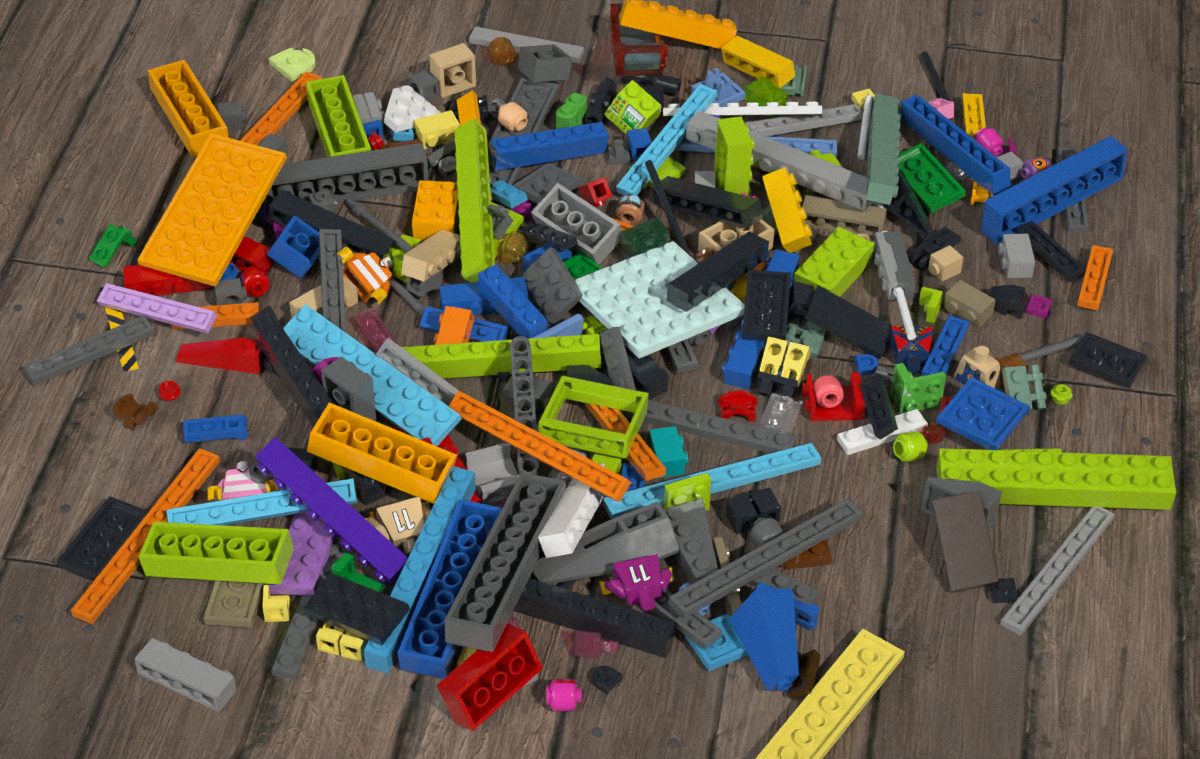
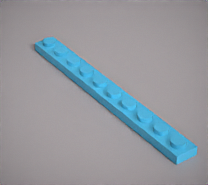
(723, 477)

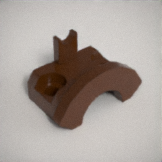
(133, 412)

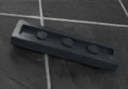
(547, 236)
(1052, 252)

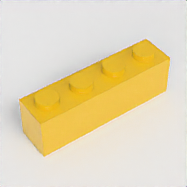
(758, 61)
(787, 210)

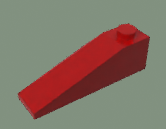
(227, 354)

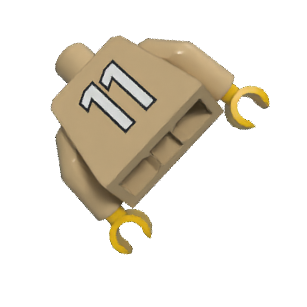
(401, 522)

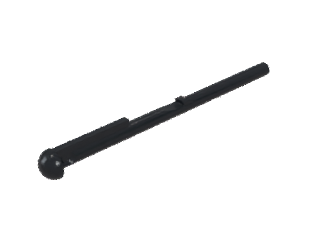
(666, 206)

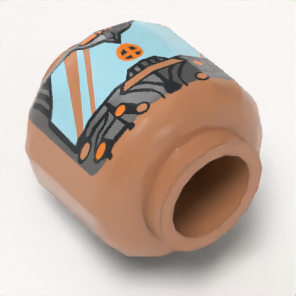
(630, 209)

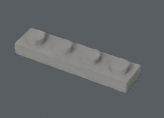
(416, 371)

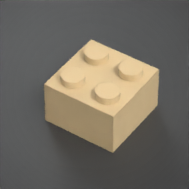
(453, 69)

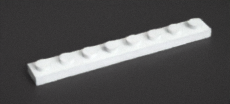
(753, 109)

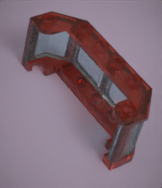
(635, 50)

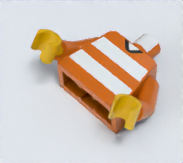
(367, 274)

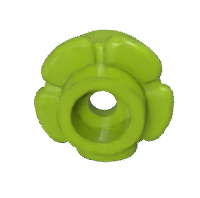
(1061, 394)

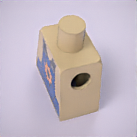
(980, 366)

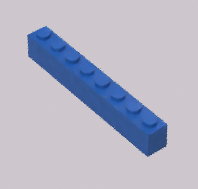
(956, 144)
(748, 353)

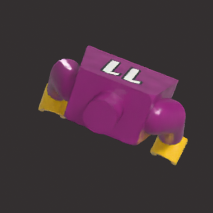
(638, 581)

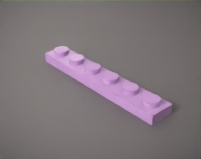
(157, 308)

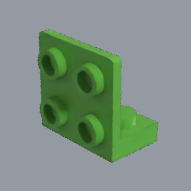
(916, 392)

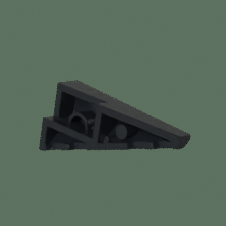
(909, 210)

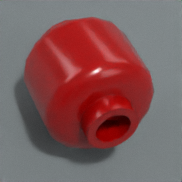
(255, 281)

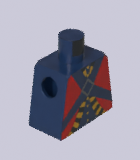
(911, 352)

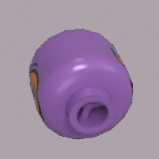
(1034, 166)

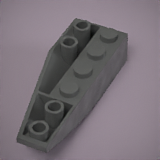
(623, 538)

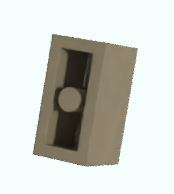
(969, 303)

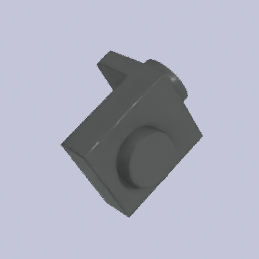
(500, 220)

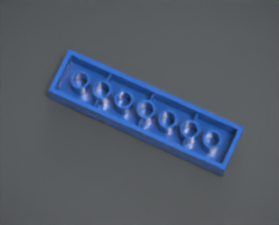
(1054, 189)
(424, 642)

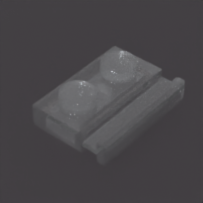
(781, 414)

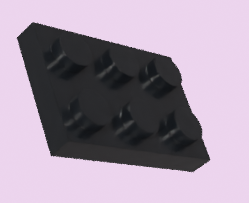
(1108, 360)

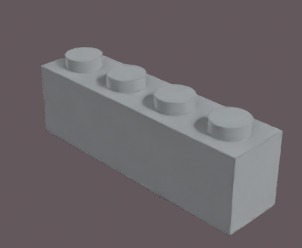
(185, 674)

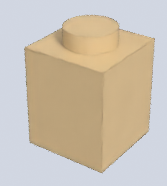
(945, 263)

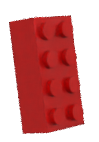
(489, 678)

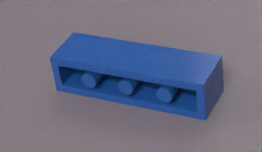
(470, 298)
(511, 303)

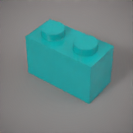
(668, 448)

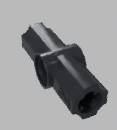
(670, 84)
(601, 101)

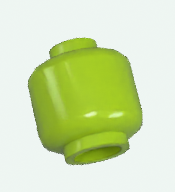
(910, 446)

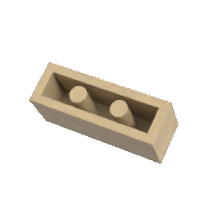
(314, 299)

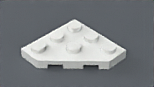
(405, 107)

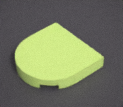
(293, 62)

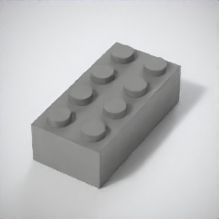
(568, 213)

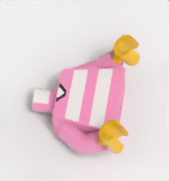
(238, 484)

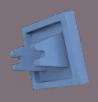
(726, 89)

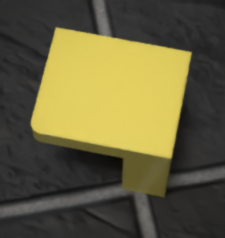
(275, 607)

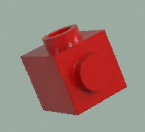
(595, 192)

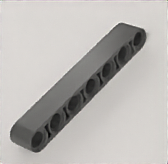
(524, 399)

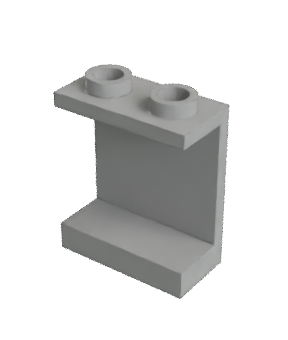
(493, 472)

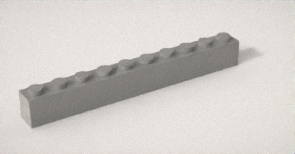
(807, 169)

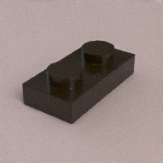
(807, 670)

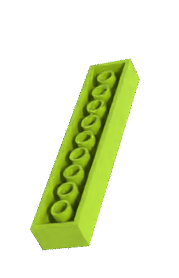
(1065, 477)

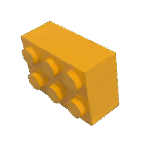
(435, 209)

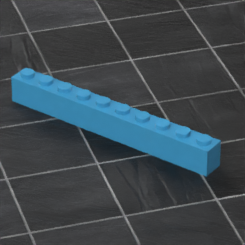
(458, 485)

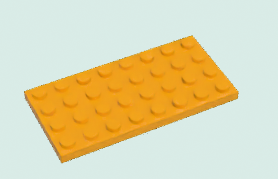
(212, 209)

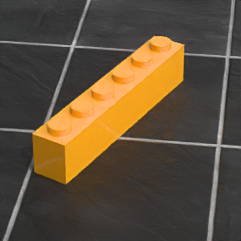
(677, 23)

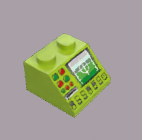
(633, 108)

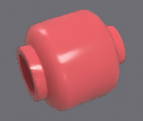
(828, 391)

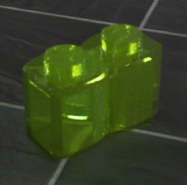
(764, 91)

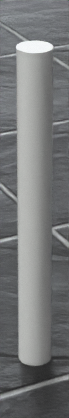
(865, 127)

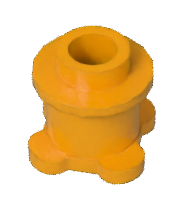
(979, 194)

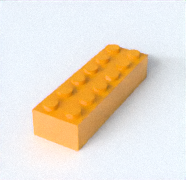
(186, 105)
(381, 452)

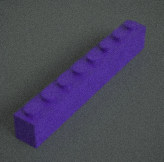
(332, 510)

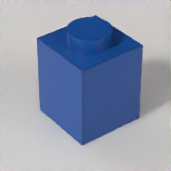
(638, 141)

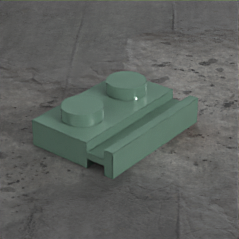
(797, 84)

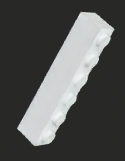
(569, 519)

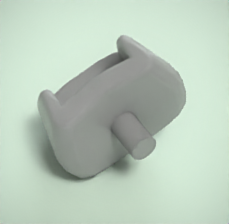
(447, 165)

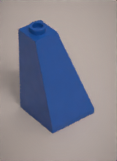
(769, 635)

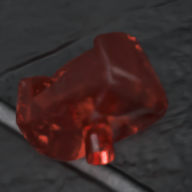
(933, 433)

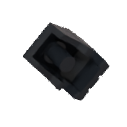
(1009, 298)

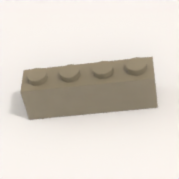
(830, 214)

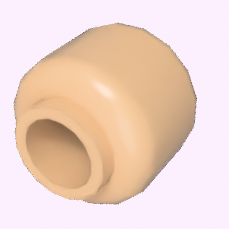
(513, 116)

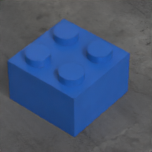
(296, 247)

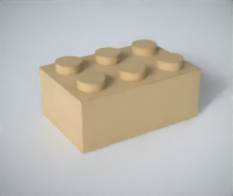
(722, 234)

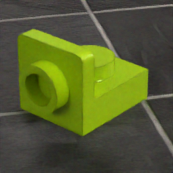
(931, 301)

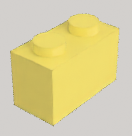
(436, 129)

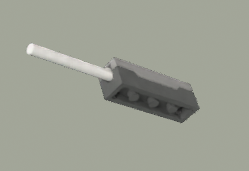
(895, 273)

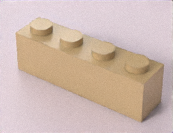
(432, 255)

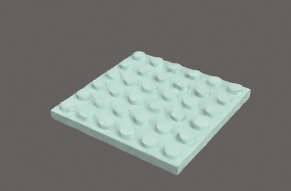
(635, 298)

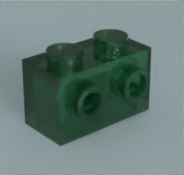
(644, 237)

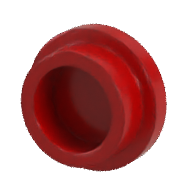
(375, 141)
(169, 390)

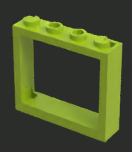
(588, 437)

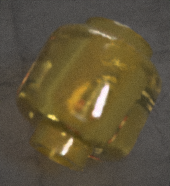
(512, 247)

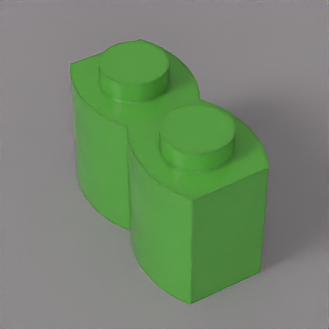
(572, 112)

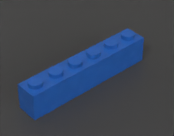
(548, 146)

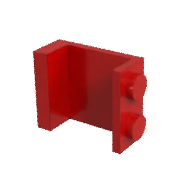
(850, 408)

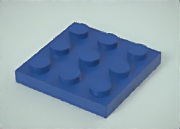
(983, 414)

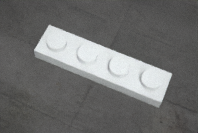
(864, 437)

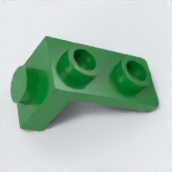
(110, 243)
(345, 568)

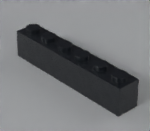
(710, 202)
(353, 235)
(717, 271)

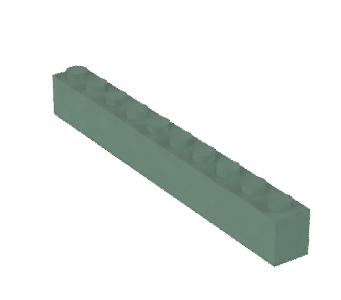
(883, 149)

